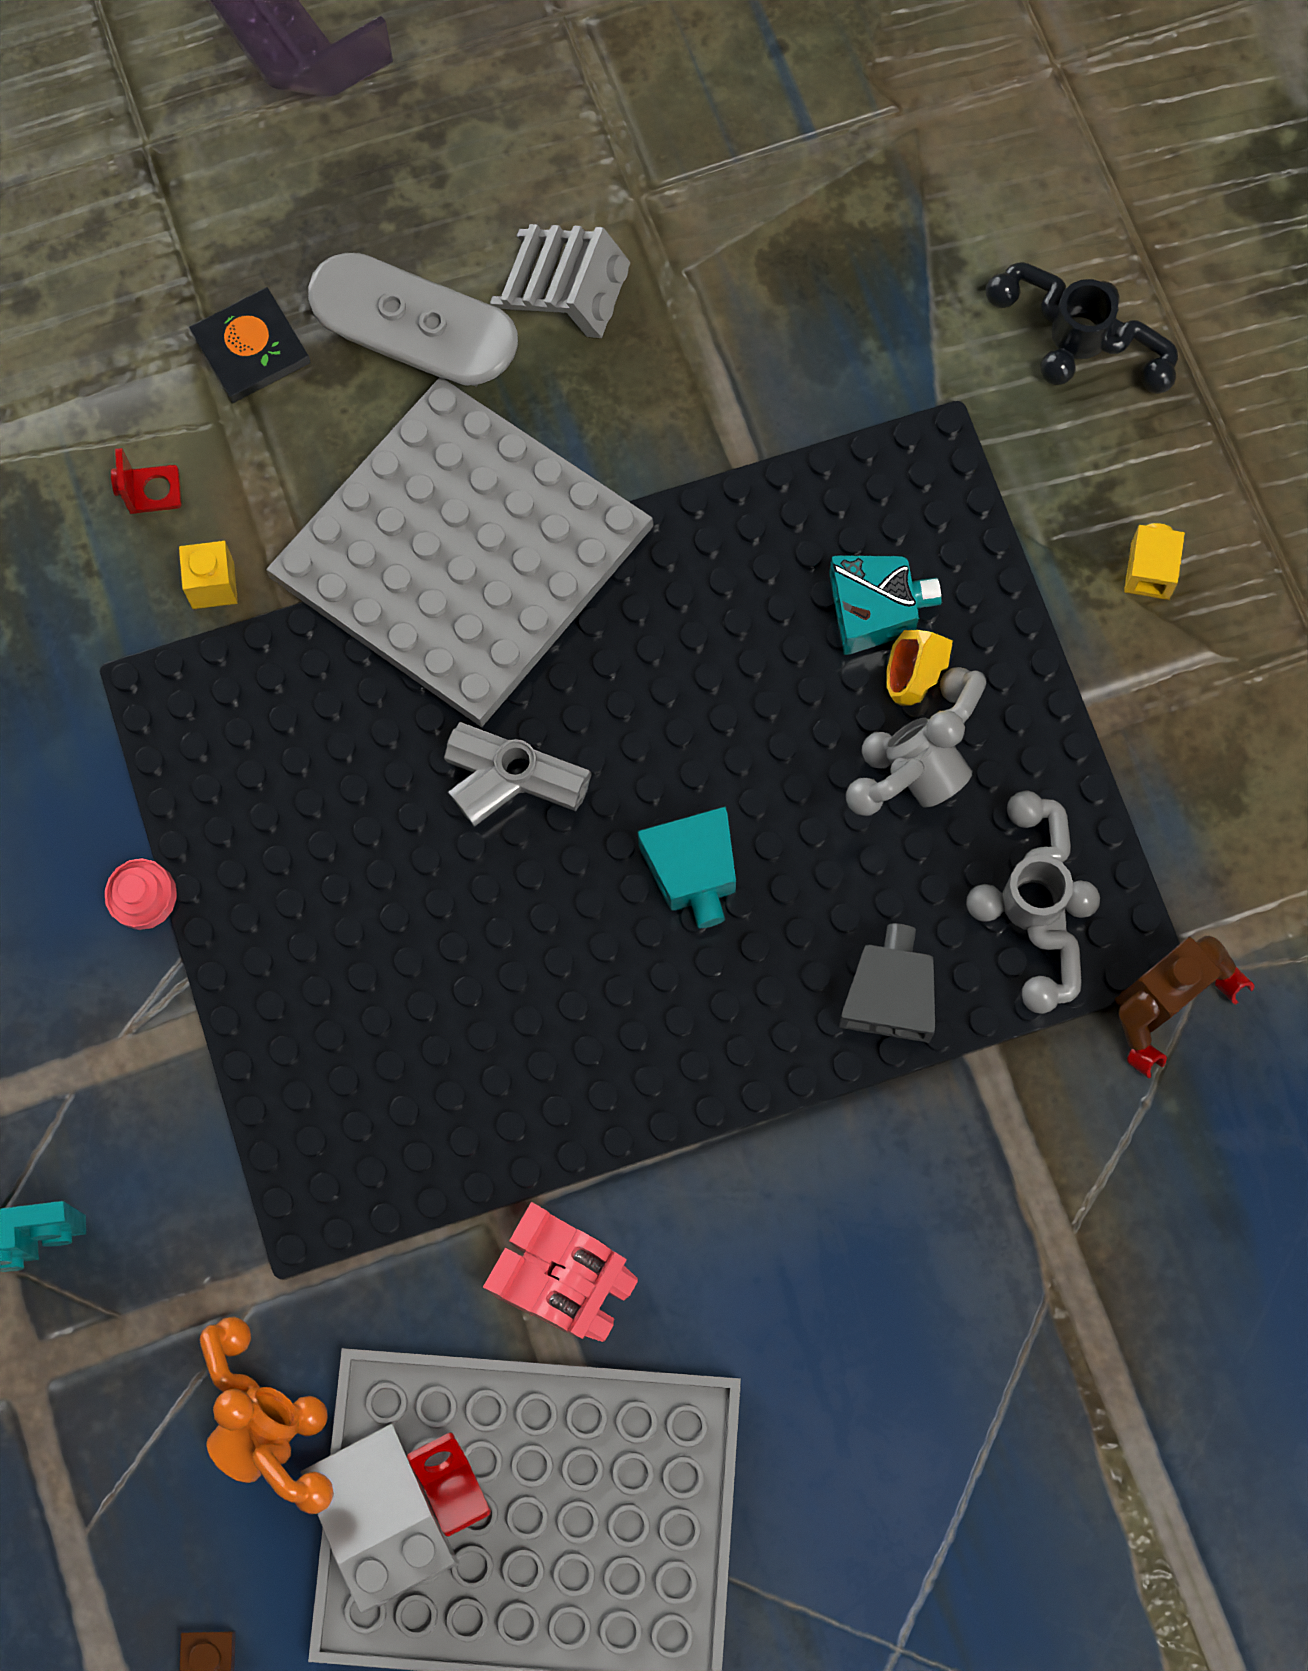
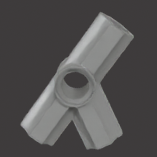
(493, 786)

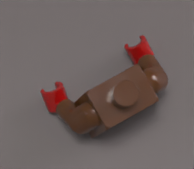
(1171, 987)

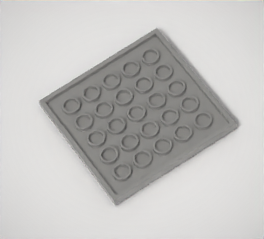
(460, 550)

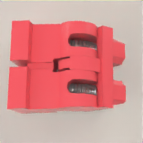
(560, 1275)

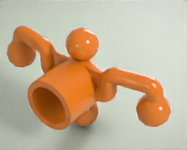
(259, 1423)

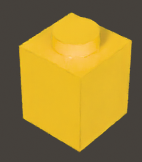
(1154, 561)
(208, 574)

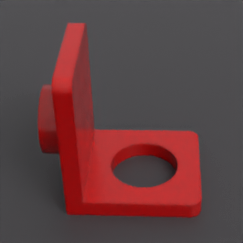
(131, 484)
(450, 1485)

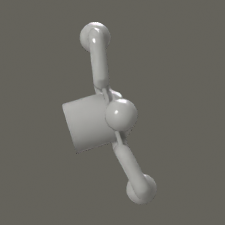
(922, 751)
(1047, 925)

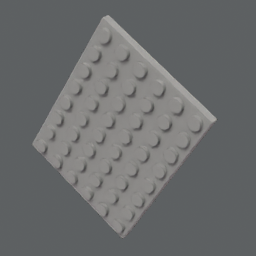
(598, 1526)

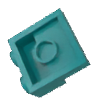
(27, 1224)

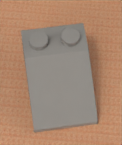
(381, 1521)

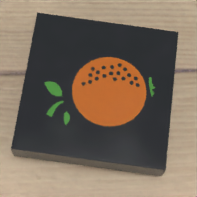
(249, 345)

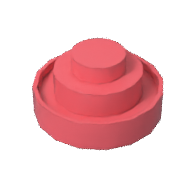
(140, 894)

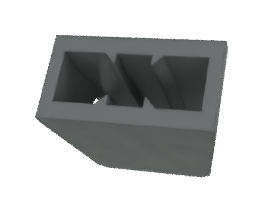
(893, 989)

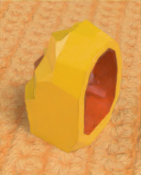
(916, 665)

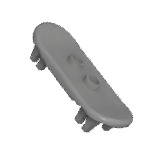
(412, 319)

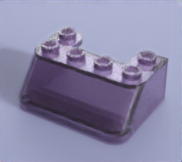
(293, 50)

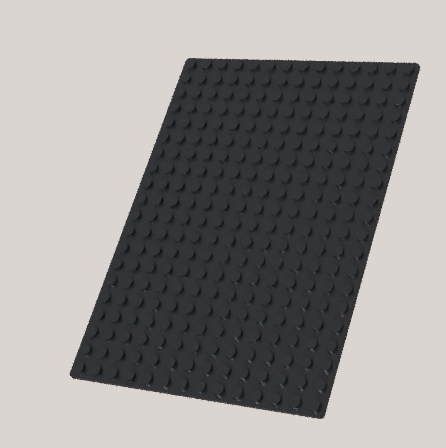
(510, 1004)

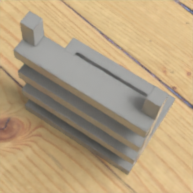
(583, 282)

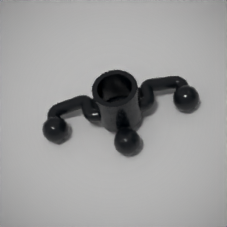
(1093, 301)

